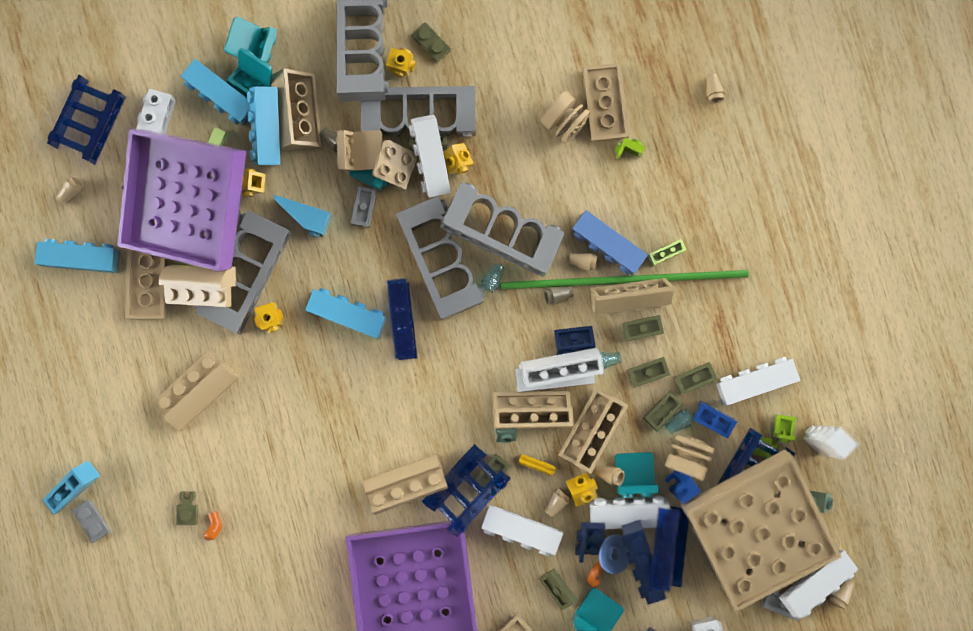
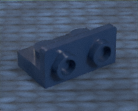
(574, 339)
(590, 539)

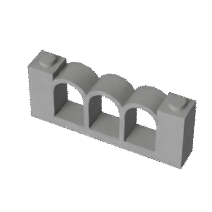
(364, 86)
(465, 109)
(419, 216)
(269, 231)
(548, 237)

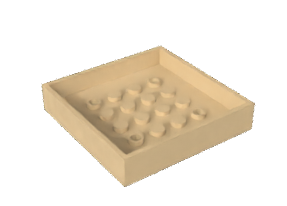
(761, 530)

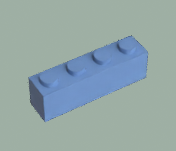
(609, 243)

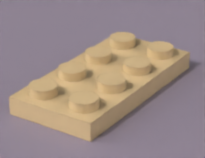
(605, 102)
(143, 290)

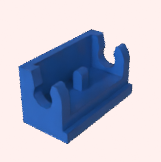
(714, 419)
(684, 487)

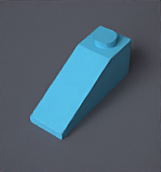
(310, 218)
(71, 486)

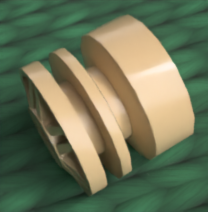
(565, 117)
(689, 457)

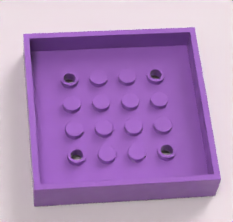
(181, 199)
(412, 580)

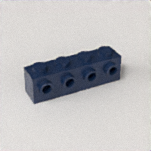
(642, 558)

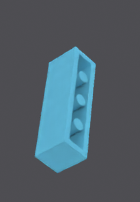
(217, 91)
(264, 126)
(77, 256)
(345, 313)

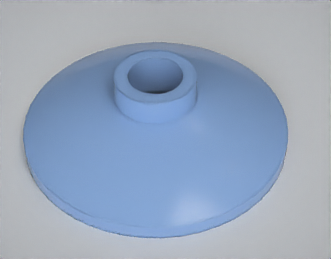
(613, 554)

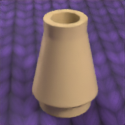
(714, 90)
(69, 190)
(584, 261)
(611, 475)
(557, 502)
(842, 596)

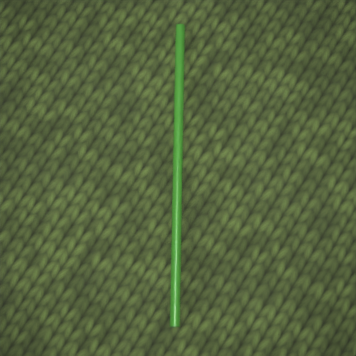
(623, 279)

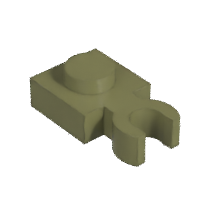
(187, 512)

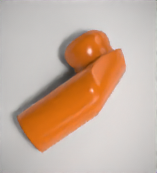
(214, 528)
(594, 573)

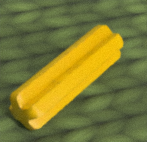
(537, 465)

